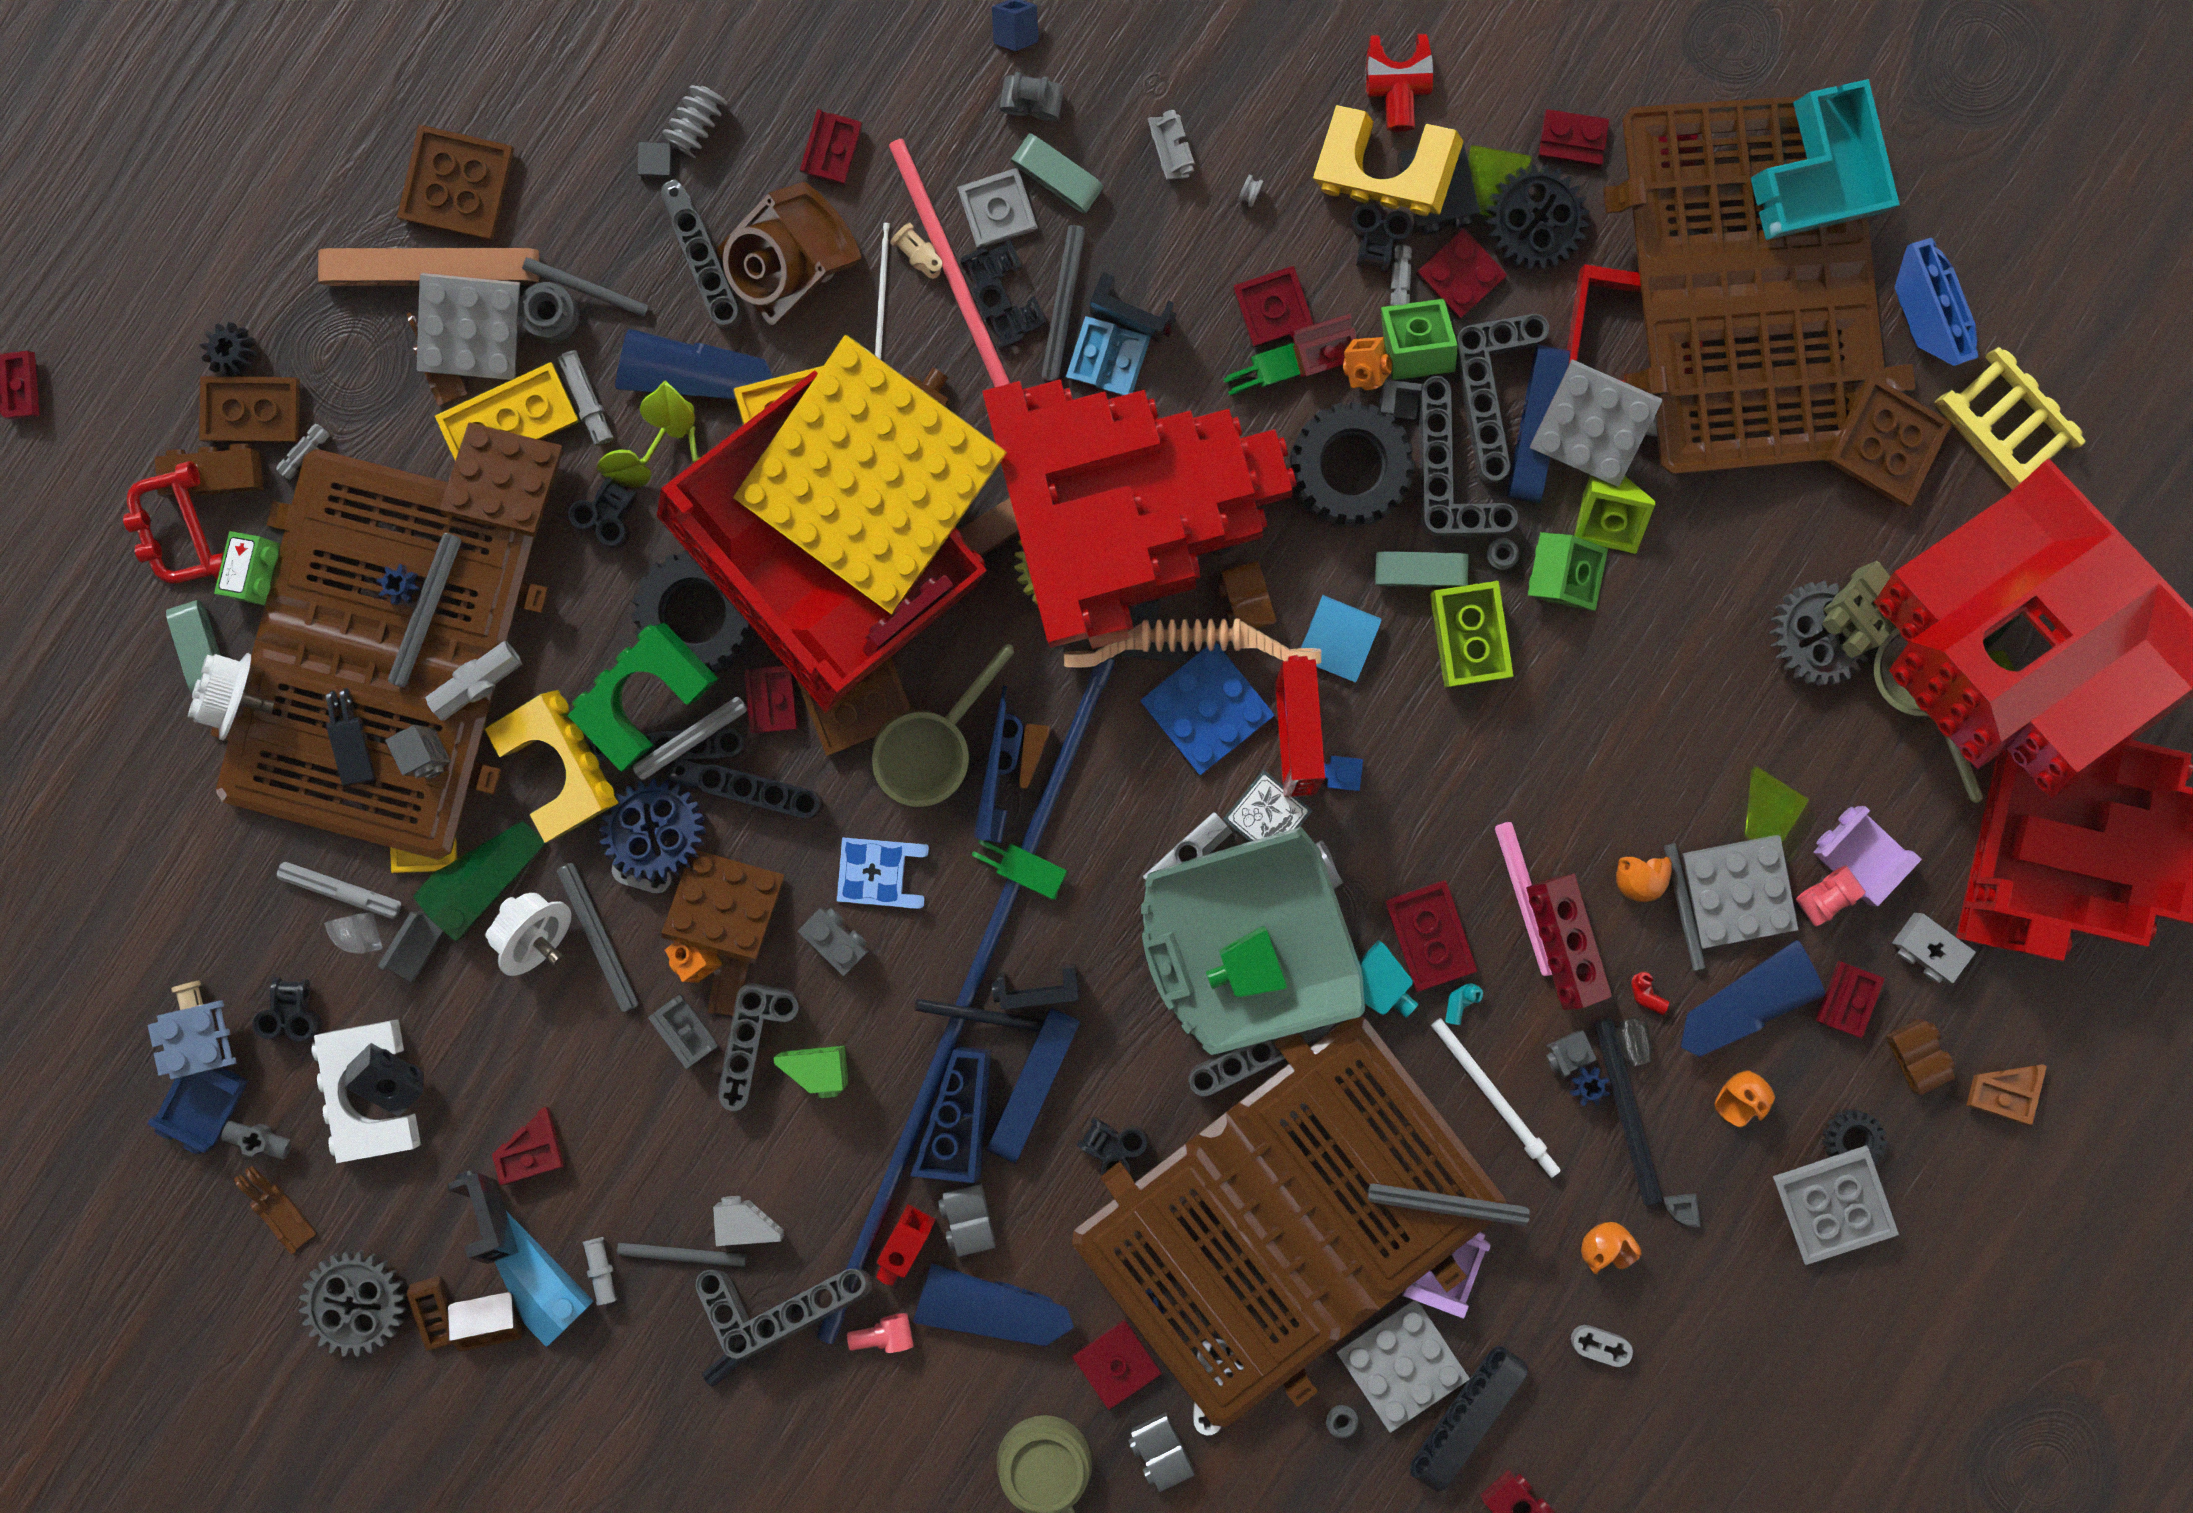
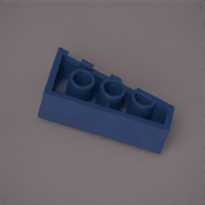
(957, 1122)

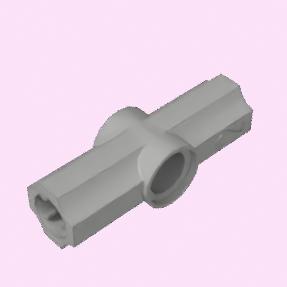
(473, 680)
(1202, 838)

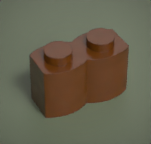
(1246, 596)
(1920, 1056)

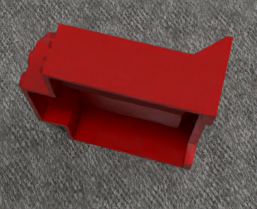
(783, 592)
(2116, 649)

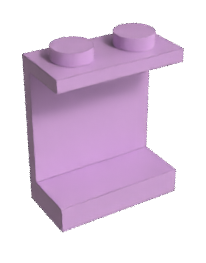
(1868, 852)

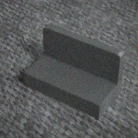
(412, 946)

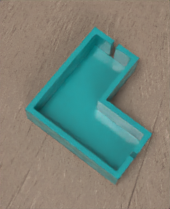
(1844, 169)

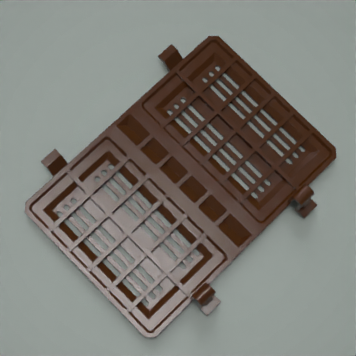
(1742, 289)
(343, 639)
(1284, 1222)

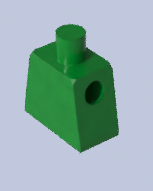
(1249, 966)

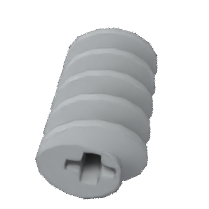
(693, 119)

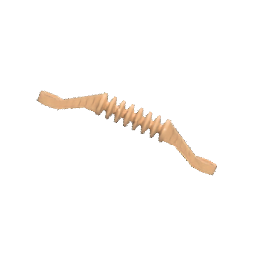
(1142, 636)

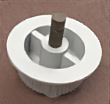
(221, 692)
(528, 933)

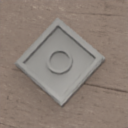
(997, 208)

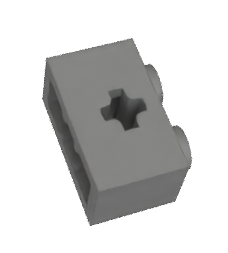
(1950, 952)

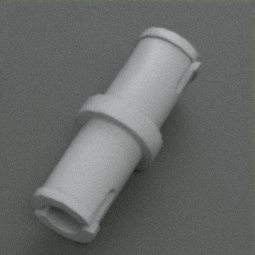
(599, 1271)

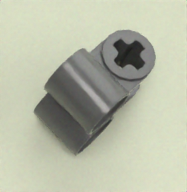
(1031, 96)

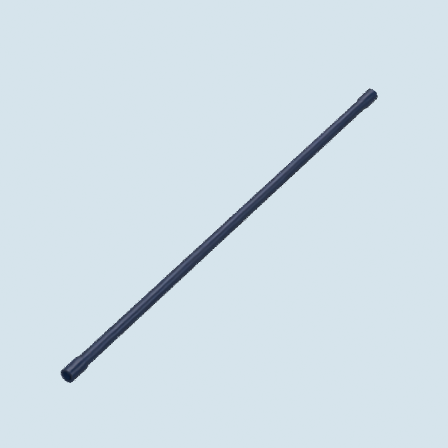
(1096, 683)

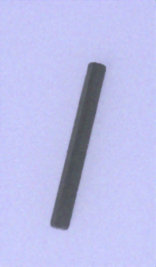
(1063, 303)
(424, 610)
(597, 937)
(1448, 1204)

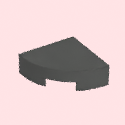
(1683, 1208)

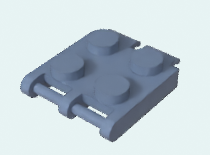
(190, 1041)

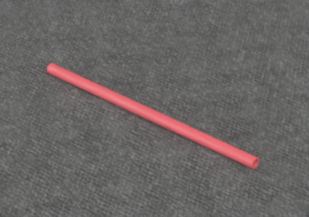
(949, 262)

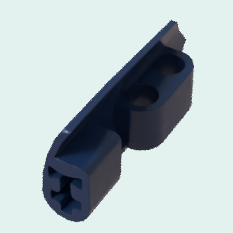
(688, 368)
(992, 820)
(1760, 995)
(989, 1309)

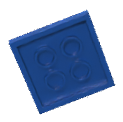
(1207, 708)

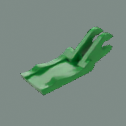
(1269, 367)
(1026, 869)

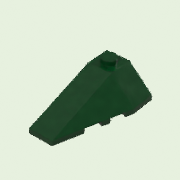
(469, 885)

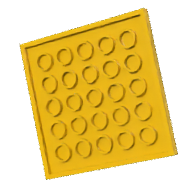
(869, 474)

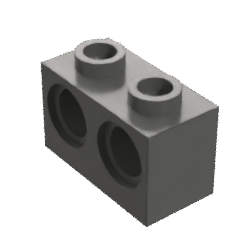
(418, 752)

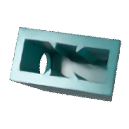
(1385, 982)

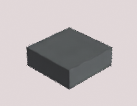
(654, 159)

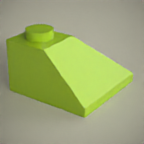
(1614, 514)

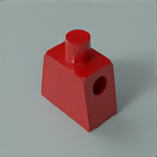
(904, 1244)

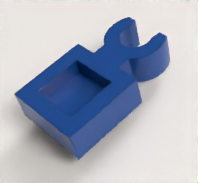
(1344, 773)

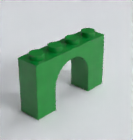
(601, 710)

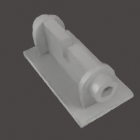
(1174, 158)

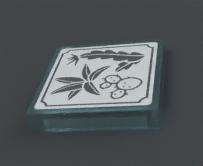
(1265, 810)

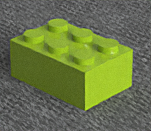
(1471, 634)

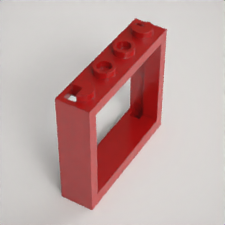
(1605, 278)
(1299, 727)

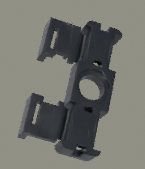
(983, 272)

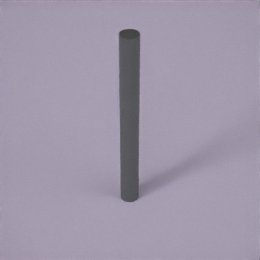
(585, 287)
(1685, 908)
(681, 1254)

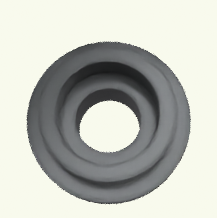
(1509, 546)
(1346, 1430)

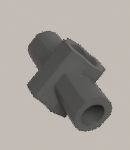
(270, 1143)

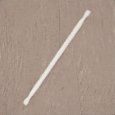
(881, 303)

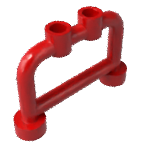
(150, 550)

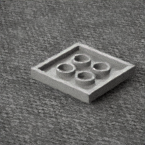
(467, 326)
(1595, 423)
(1740, 891)
(1836, 1205)
(1402, 1364)

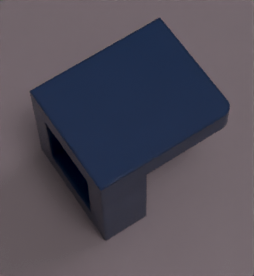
(1015, 24)

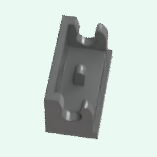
(683, 1031)

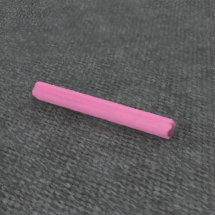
(1521, 880)

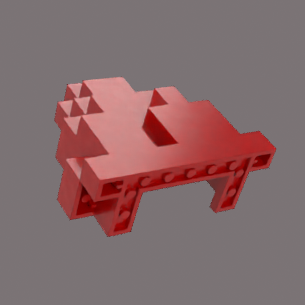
(1124, 499)
(2088, 860)

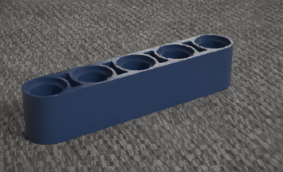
(1528, 465)
(1033, 1085)

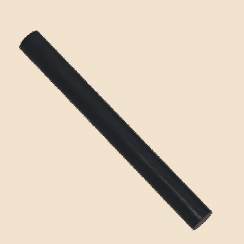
(978, 1015)

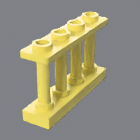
(1977, 429)

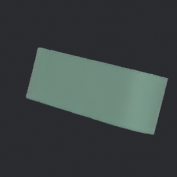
(1057, 173)
(1421, 569)
(192, 638)

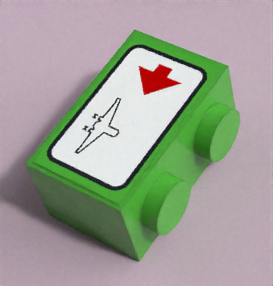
(247, 568)

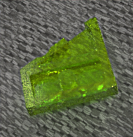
(1489, 168)
(1771, 806)

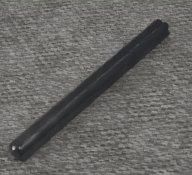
(1628, 1111)

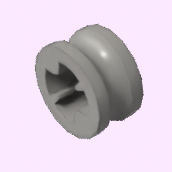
(1250, 190)

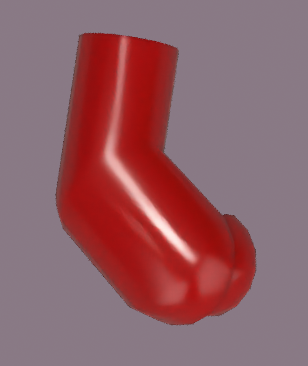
(1644, 993)

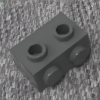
(833, 940)

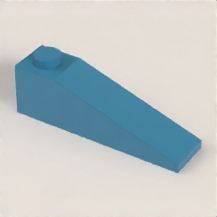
(540, 1287)

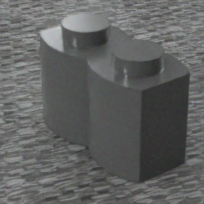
(968, 1219)
(1162, 1452)

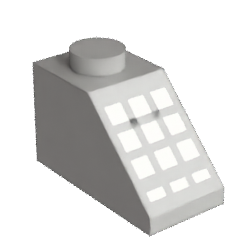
(743, 1223)

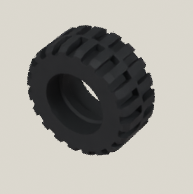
(1374, 428)
(654, 598)

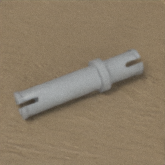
(588, 405)

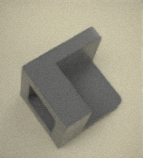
(1400, 399)

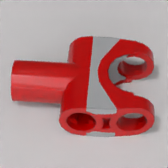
(1399, 81)

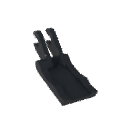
(348, 740)

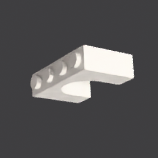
(352, 1133)

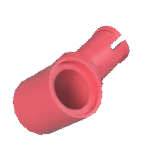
(891, 1333)

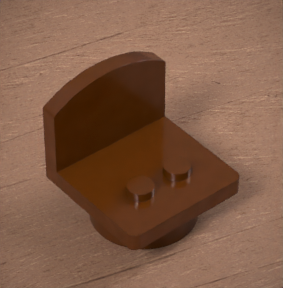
(786, 250)

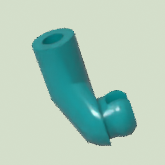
(1460, 999)

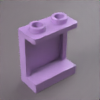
(1430, 1292)

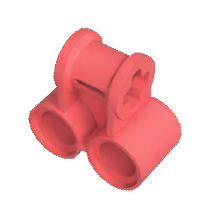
(1830, 895)

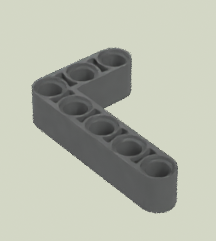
(1486, 387)
(1444, 474)
(779, 1315)

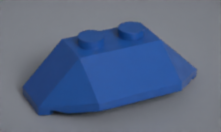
(1935, 304)

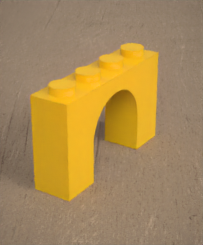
(1419, 187)
(585, 788)

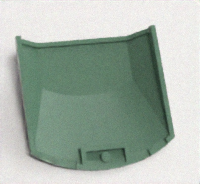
(1222, 897)

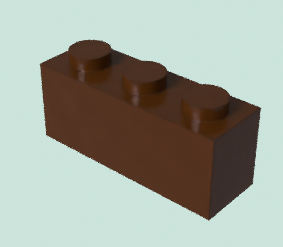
(219, 471)

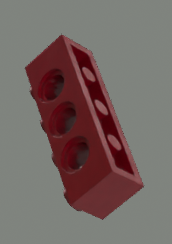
(1568, 942)
(1510, 1490)

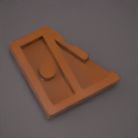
(2008, 1093)

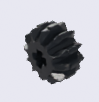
(219, 344)

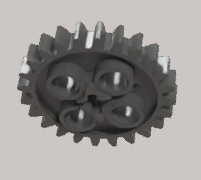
(1807, 607)
(350, 1331)

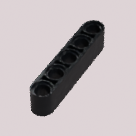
(1468, 1418)

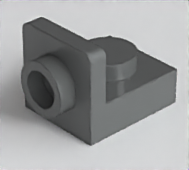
(1570, 1053)

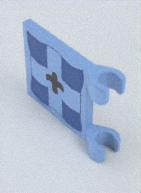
(875, 871)

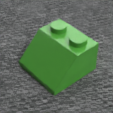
(1419, 339)
(1567, 571)
(816, 1069)

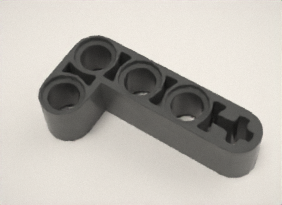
(748, 1046)

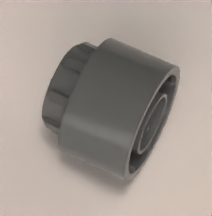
(536, 300)

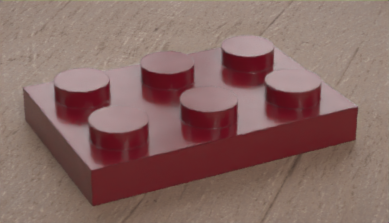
(906, 613)
(1430, 935)

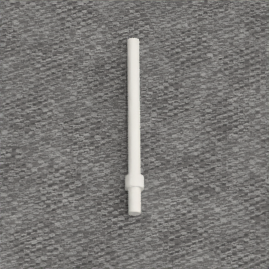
(1534, 1146)

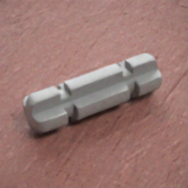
(1401, 275)
(316, 436)

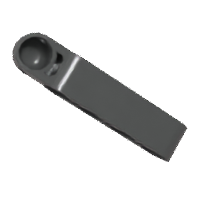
(679, 210)
(1248, 1064)

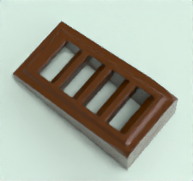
(1033, 746)
(414, 1294)

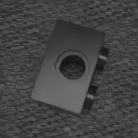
(384, 1079)

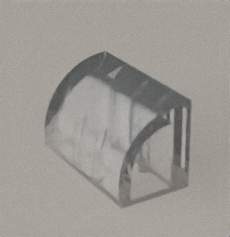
(355, 933)

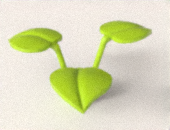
(661, 409)

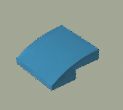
(1107, 357)
(1342, 636)

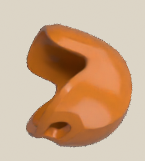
(1643, 880)
(1743, 1098)
(1609, 1244)

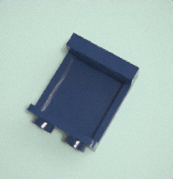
(199, 1108)

